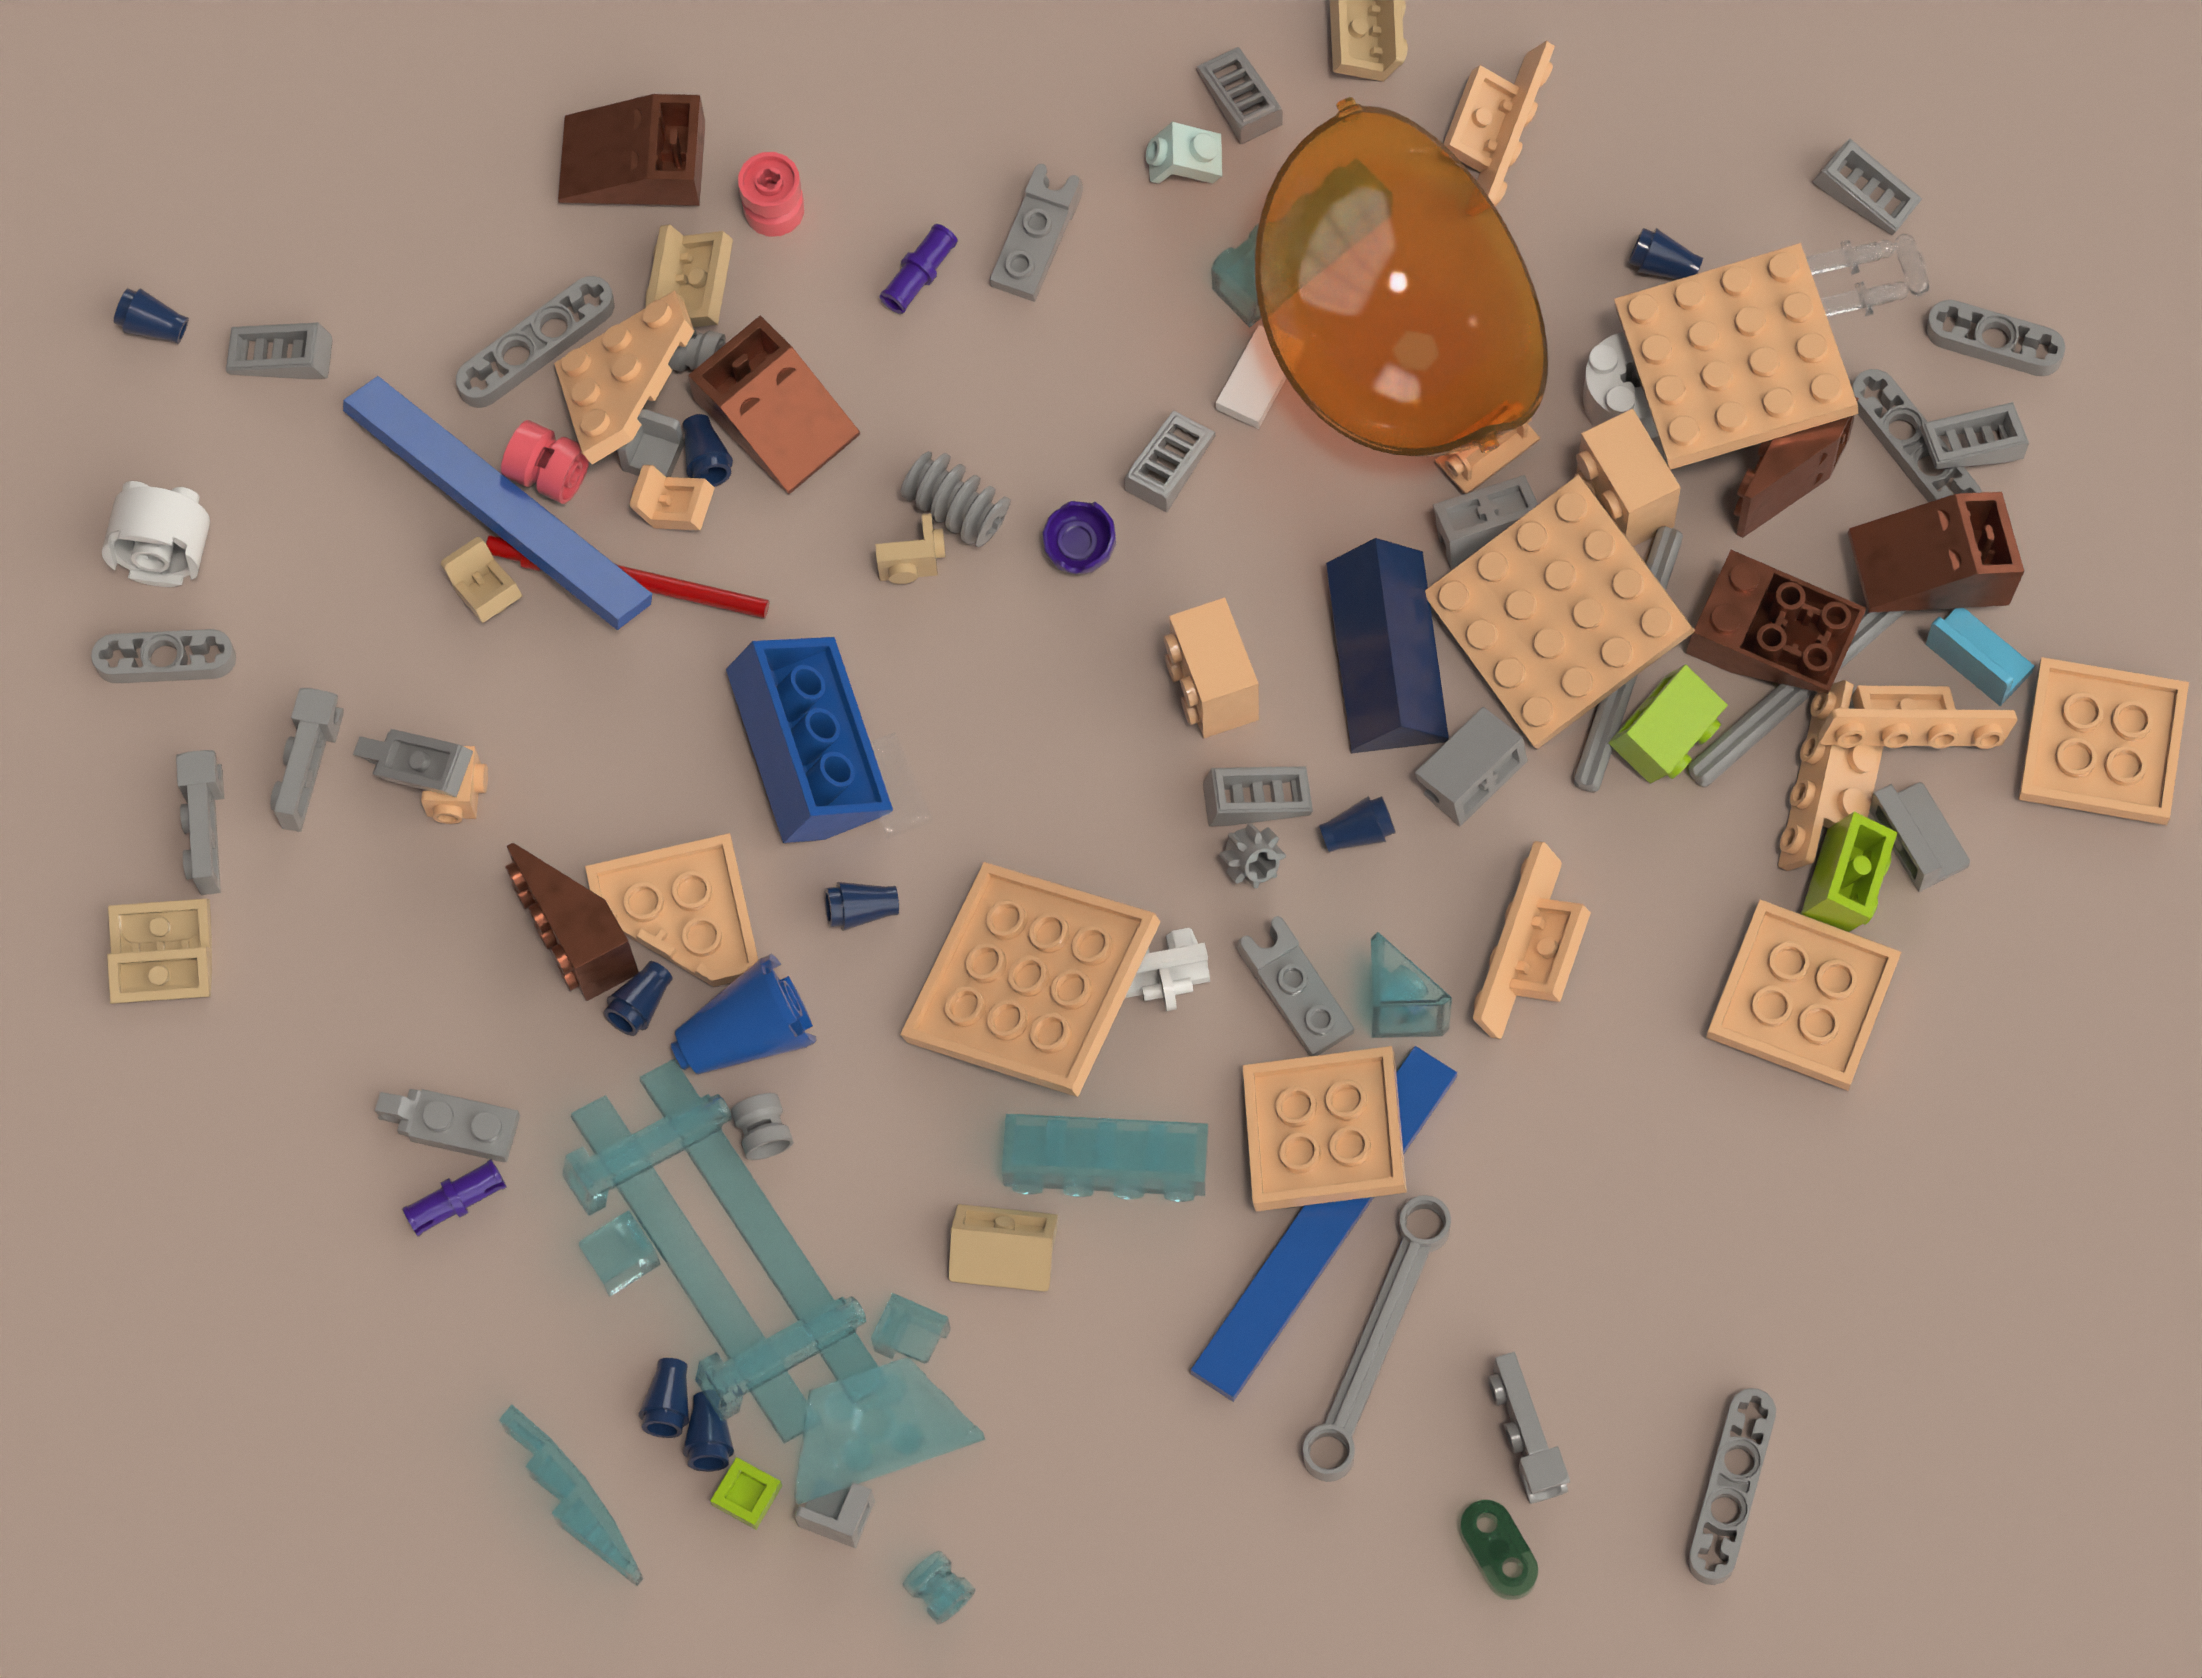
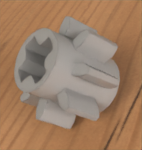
(1252, 855)

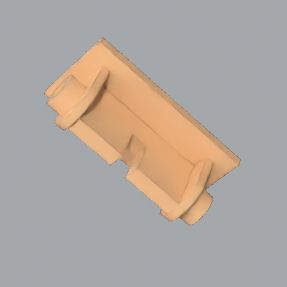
(1473, 468)

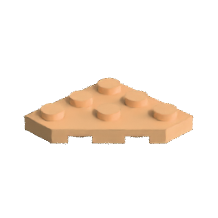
(619, 372)
(683, 906)

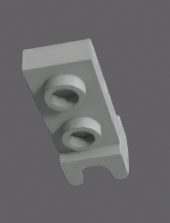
(1035, 235)
(316, 722)
(201, 784)
(1296, 989)
(1540, 1467)

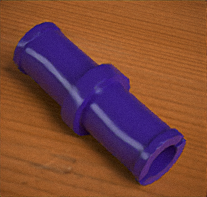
(918, 268)
(454, 1197)

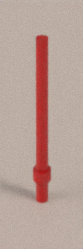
(660, 584)

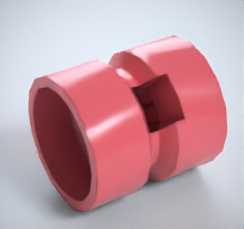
(771, 194)
(539, 458)

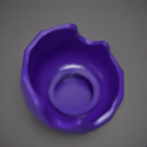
(1079, 537)

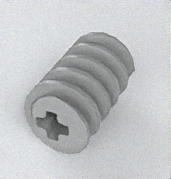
(953, 499)

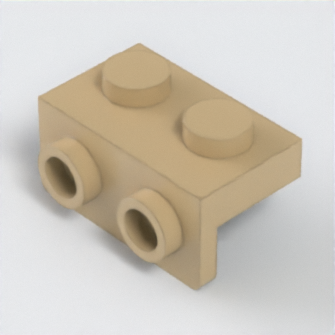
(1367, 37)
(694, 269)

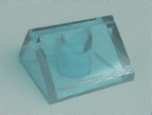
(1403, 996)

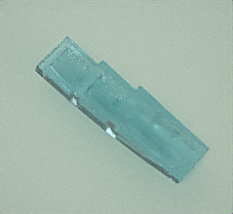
(580, 1508)

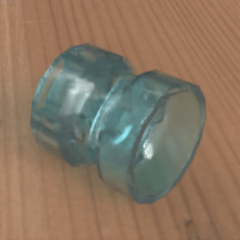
(939, 1587)

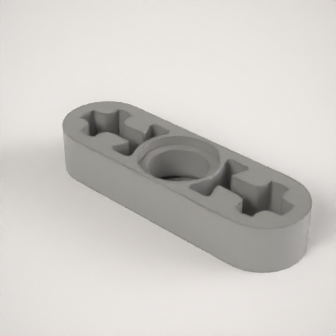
(2004, 356)
(148, 642)

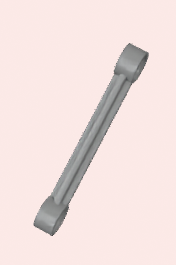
(1377, 1338)

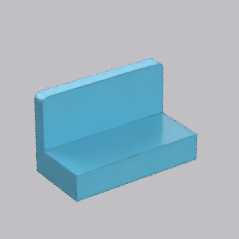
(1979, 654)

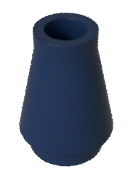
(1662, 256)
(147, 316)
(705, 452)
(1359, 825)
(859, 904)
(637, 1000)
(666, 1402)
(707, 1438)

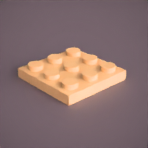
(2104, 741)
(1803, 995)
(1324, 1129)

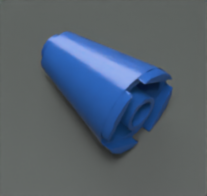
(745, 1022)

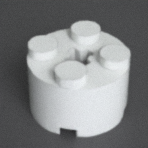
(1614, 385)
(156, 534)

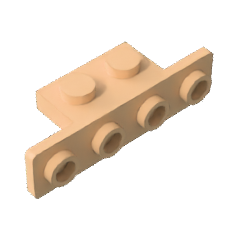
(1493, 117)
(1913, 718)
(1829, 783)
(1534, 945)

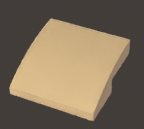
(160, 951)

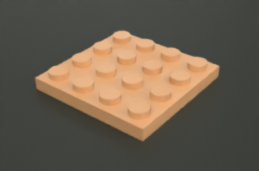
(1735, 356)
(1558, 612)
(1030, 978)

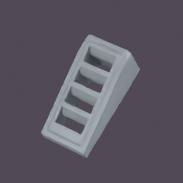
(1254, 123)
(1858, 200)
(309, 352)
(2000, 417)
(1153, 491)
(1240, 812)

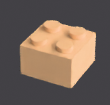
(1629, 476)
(1212, 668)

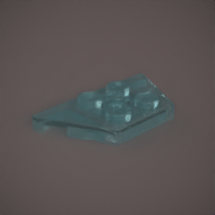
(876, 1427)

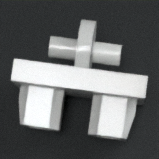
(1172, 970)

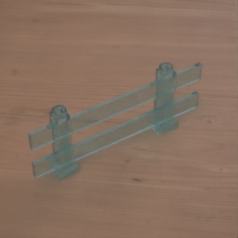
(754, 1362)

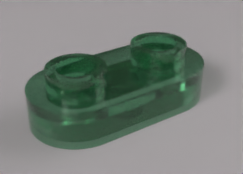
(1497, 1548)

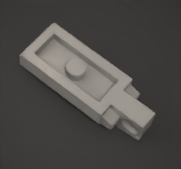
(417, 761)
(451, 1122)

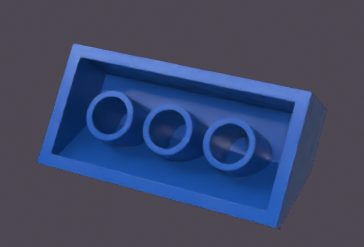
(808, 737)

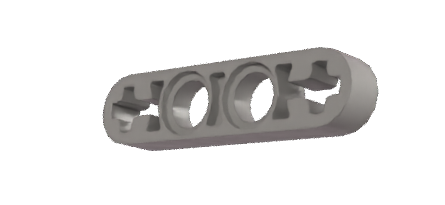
(529, 335)
(1908, 451)
(1728, 1485)

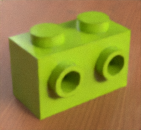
(1669, 725)
(1849, 872)

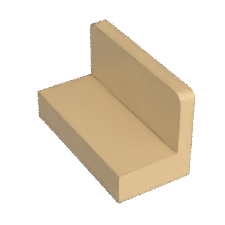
(1002, 1247)

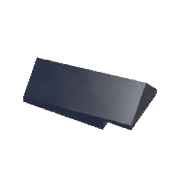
(1386, 647)

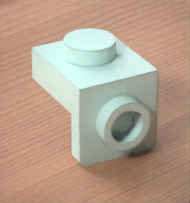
(1185, 153)

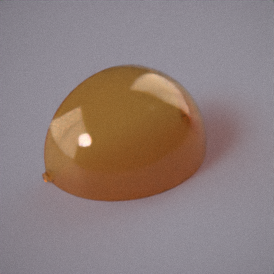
(1397, 290)

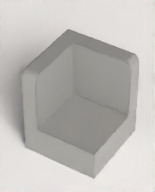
(655, 444)
(838, 1514)

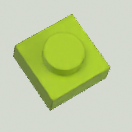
(746, 1493)

